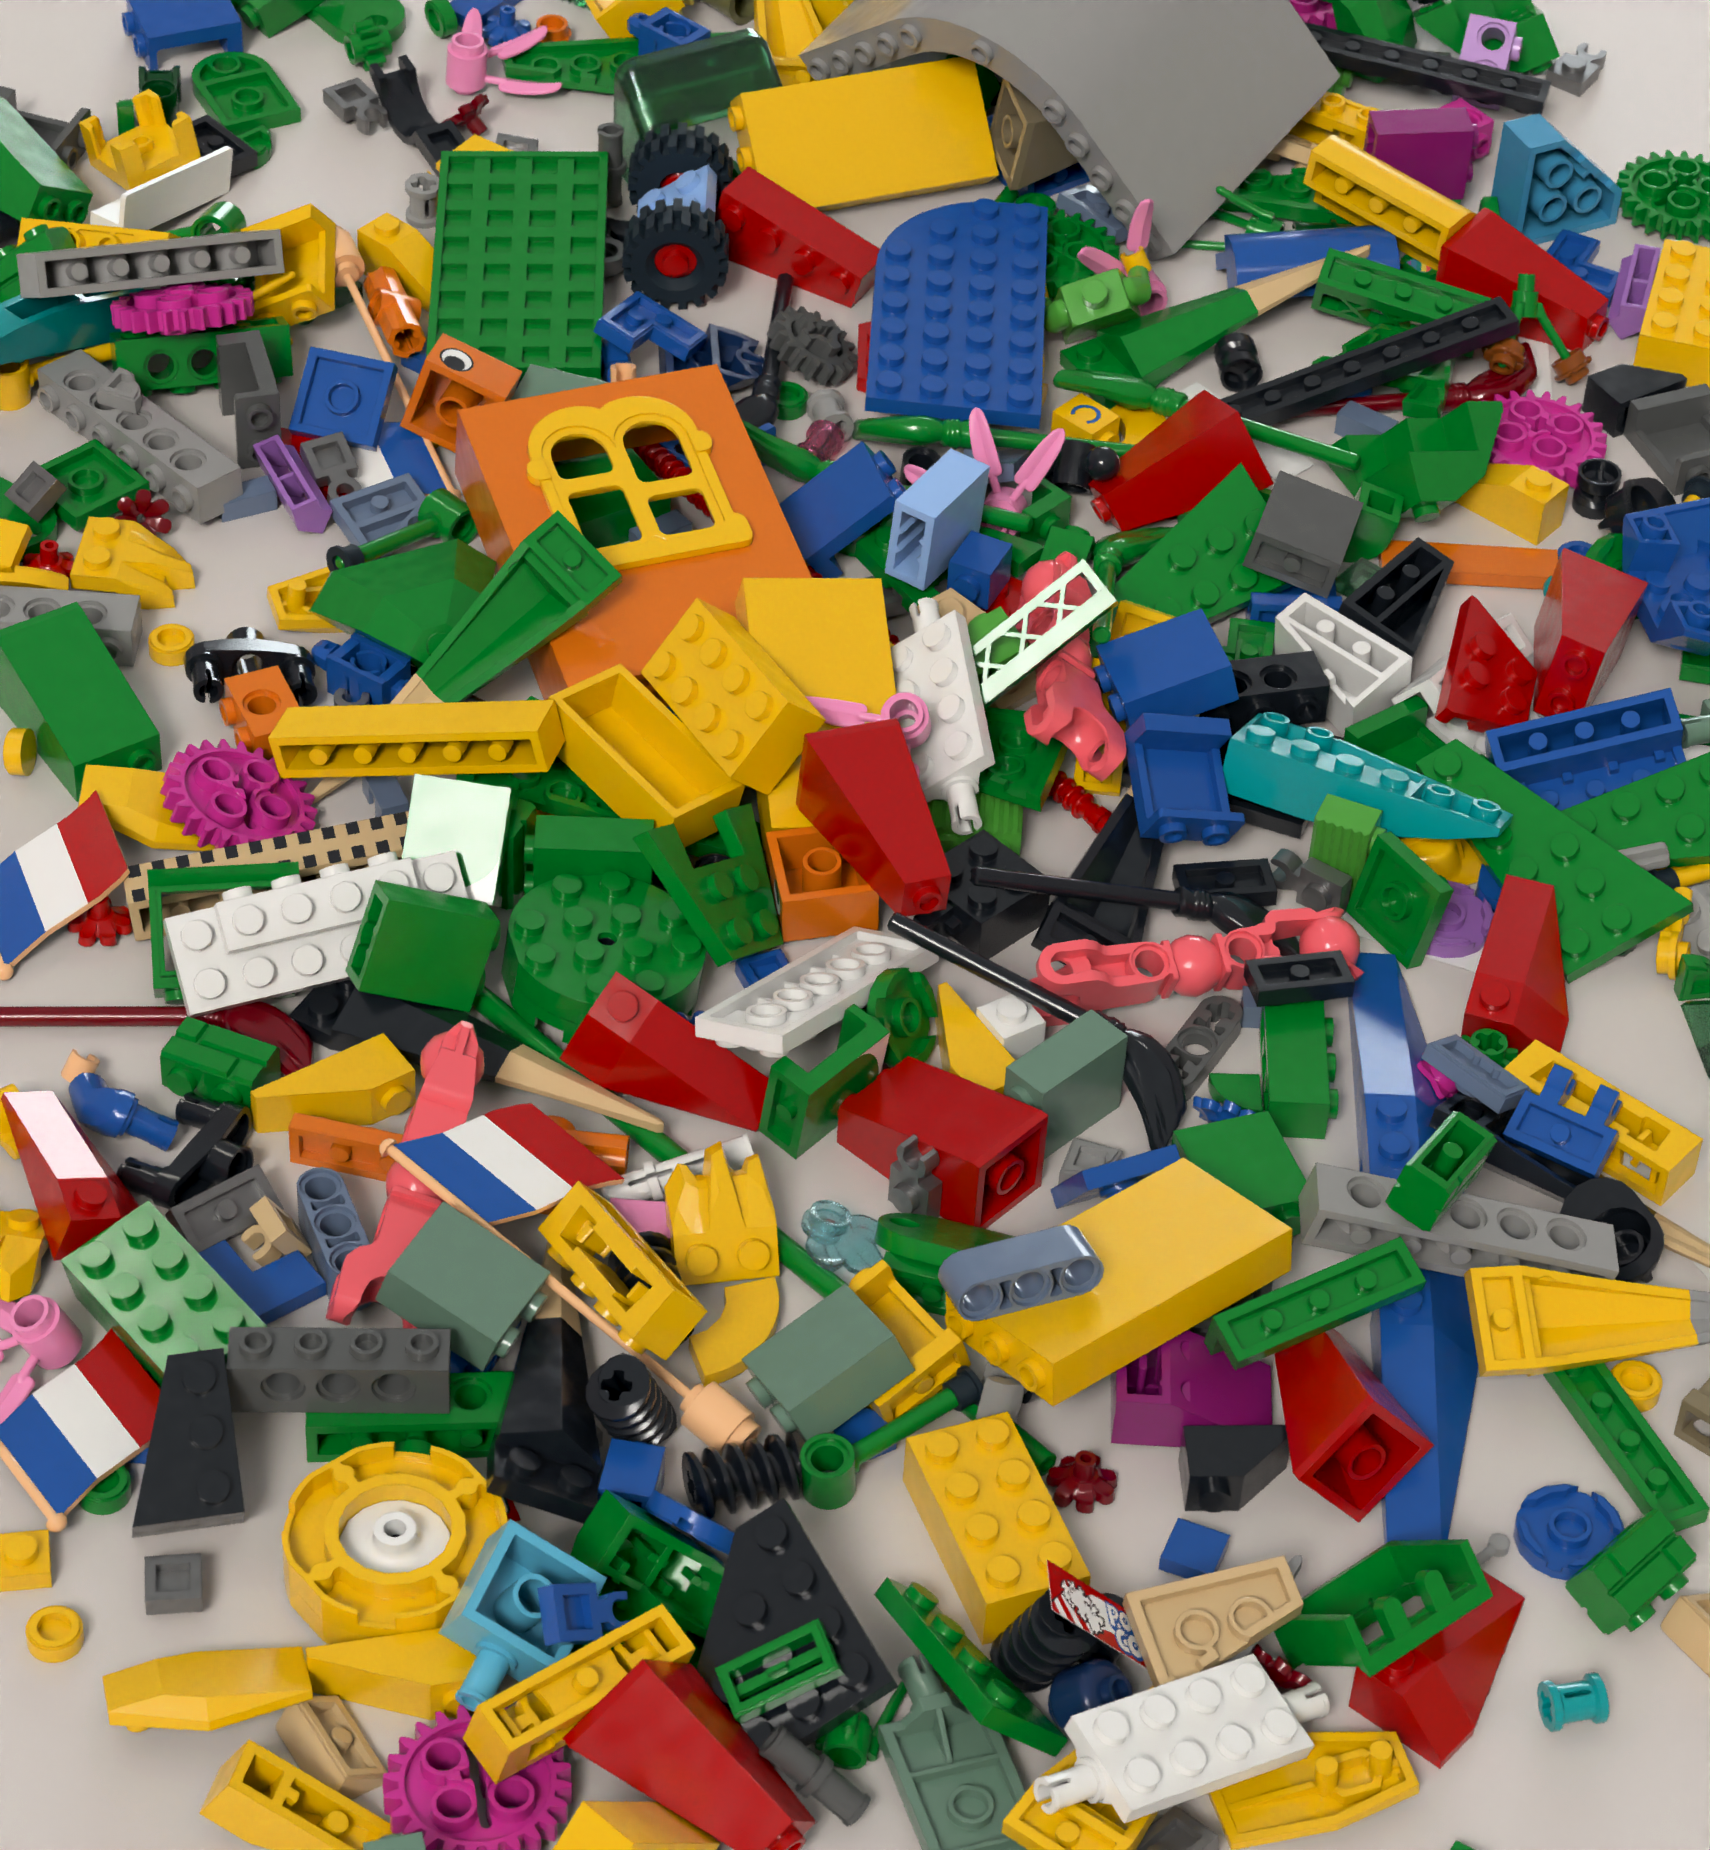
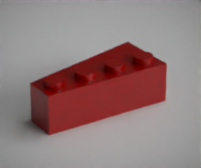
(784, 234)

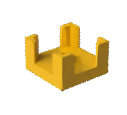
(144, 150)

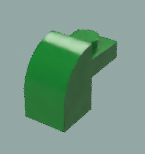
(1375, 523)

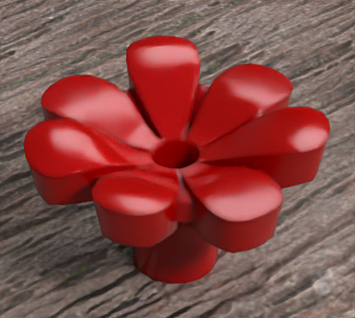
(50, 559)
(101, 922)

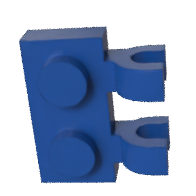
(1562, 1134)

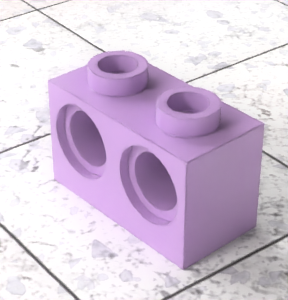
(1478, 31)

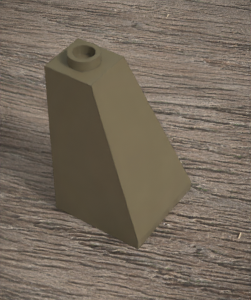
(1025, 141)

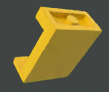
(310, 253)
(929, 1348)

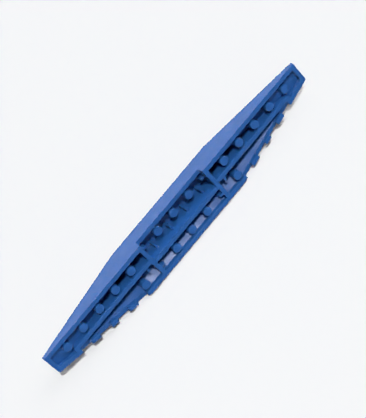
(1426, 1340)

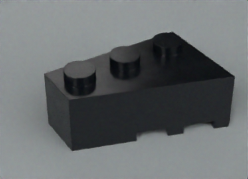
(1401, 596)
(192, 1451)

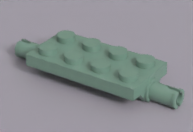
(949, 1768)

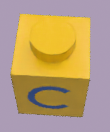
(1086, 420)

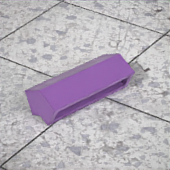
(1633, 290)
(306, 514)

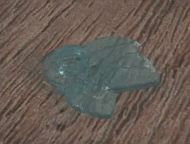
(839, 1237)

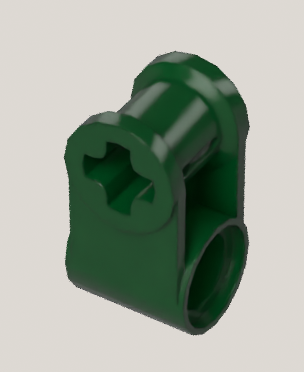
(166, 85)

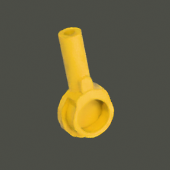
(1670, 942)

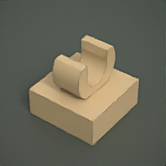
(276, 1231)

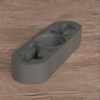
(1197, 1031)

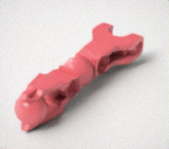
(1066, 691)
(1190, 965)
(451, 1069)

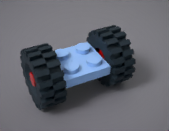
(673, 242)

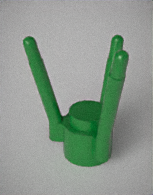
(1264, 222)
(855, 1740)

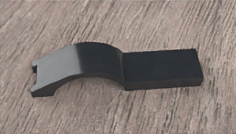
(409, 115)

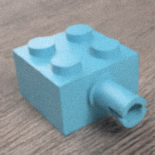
(500, 1609)

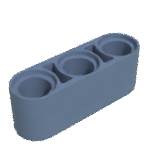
(328, 1222)
(1020, 1272)

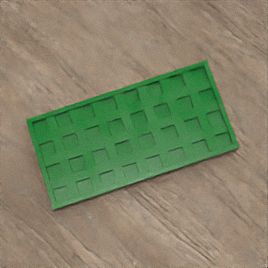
(522, 256)

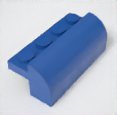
(1267, 253)
(1590, 748)

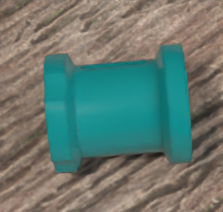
(1573, 1702)

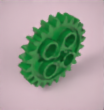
(1668, 194)
(1064, 241)

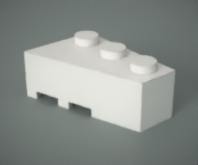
(1358, 664)

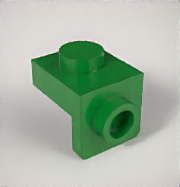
(1048, 507)
(1069, 539)

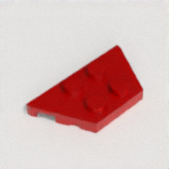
(1484, 674)

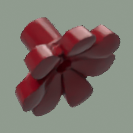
(470, 114)
(150, 511)
(1082, 1481)
(1280, 1670)

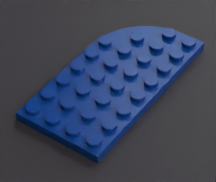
(961, 314)

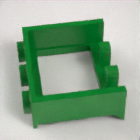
(199, 881)
(1373, 1590)

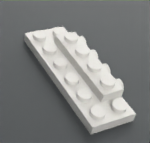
(288, 935)
(809, 992)

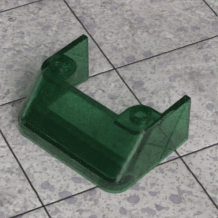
(689, 83)

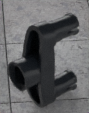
(214, 660)
(206, 1161)

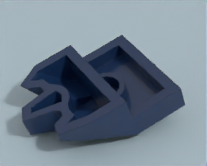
(727, 349)

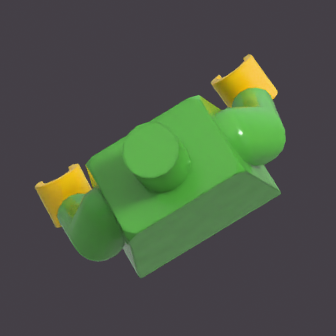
(1099, 300)

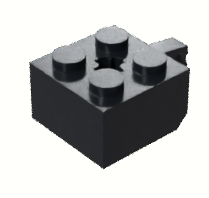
(985, 917)

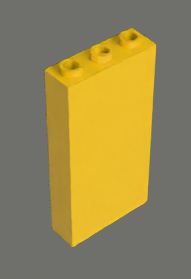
(869, 134)
(829, 644)
(1170, 1260)

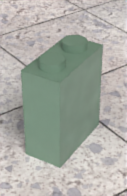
(1071, 1077)
(465, 1282)
(826, 1365)

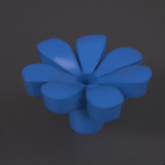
(504, 27)
(1212, 1110)

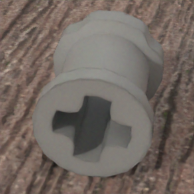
(422, 200)
(830, 406)

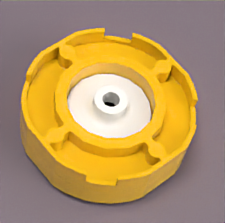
(384, 1540)

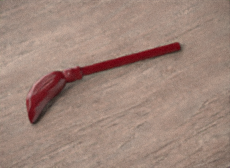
(1478, 389)
(251, 1020)

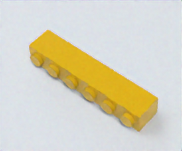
(417, 739)

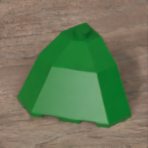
(1376, 19)
(1449, 20)
(1426, 457)
(407, 597)
(650, 1564)

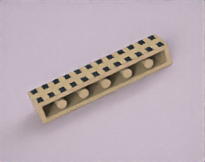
(313, 850)

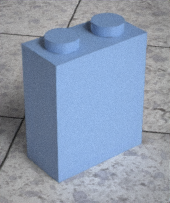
(936, 518)

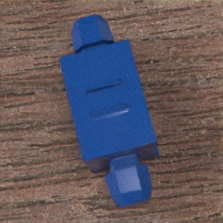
(664, 30)
(362, 667)

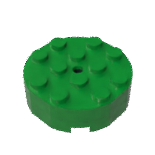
(584, 928)

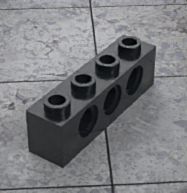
(1279, 684)

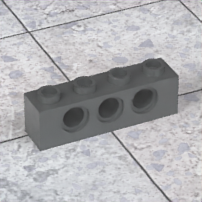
(339, 1370)

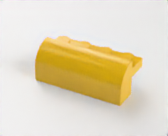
(1377, 194)

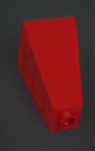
(1487, 261)
(1178, 465)
(871, 808)
(1344, 1425)
(688, 1752)

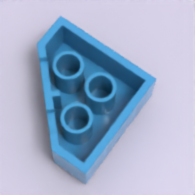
(1550, 183)

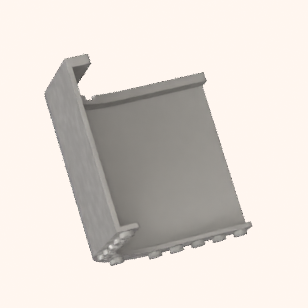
(1139, 90)

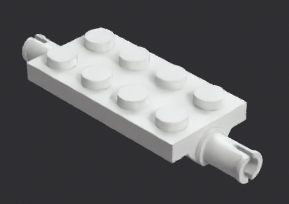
(942, 671)
(1183, 1740)

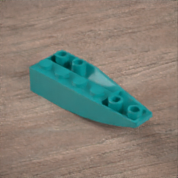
(55, 324)
(1298, 766)

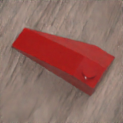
(1521, 970)
(652, 1054)
(65, 1172)
(1441, 1685)

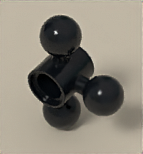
(1080, 464)

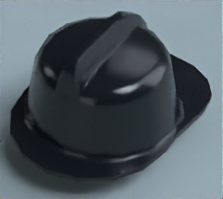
(1634, 497)
(1636, 1230)

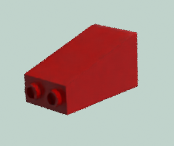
(1581, 631)
(985, 1140)

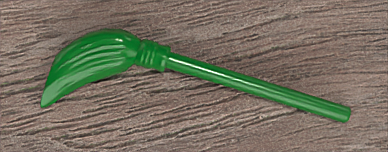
(1140, 394)
(952, 433)
(803, 466)
(1111, 555)

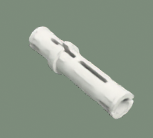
(652, 1178)

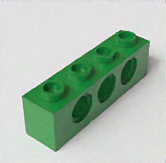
(135, 349)
(466, 1431)

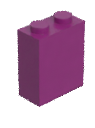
(1426, 145)

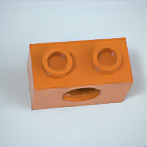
(255, 706)

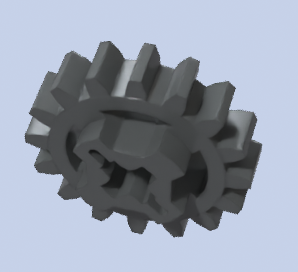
(812, 345)

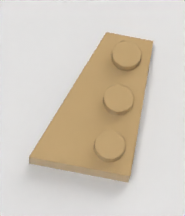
(1210, 1616)

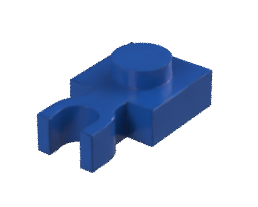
(576, 1614)

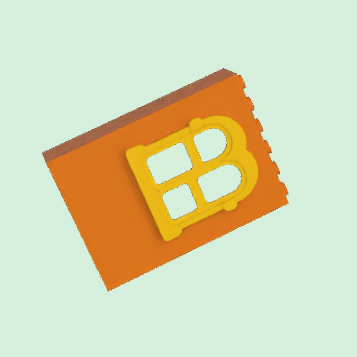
(513, 488)

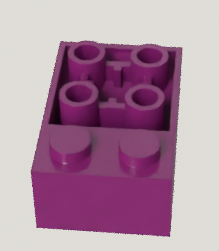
(1185, 1387)

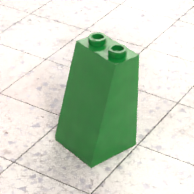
(33, 177)
(73, 697)

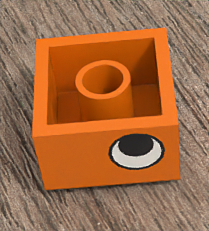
(451, 380)
(816, 887)

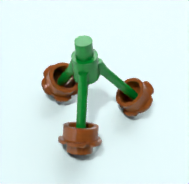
(1508, 353)

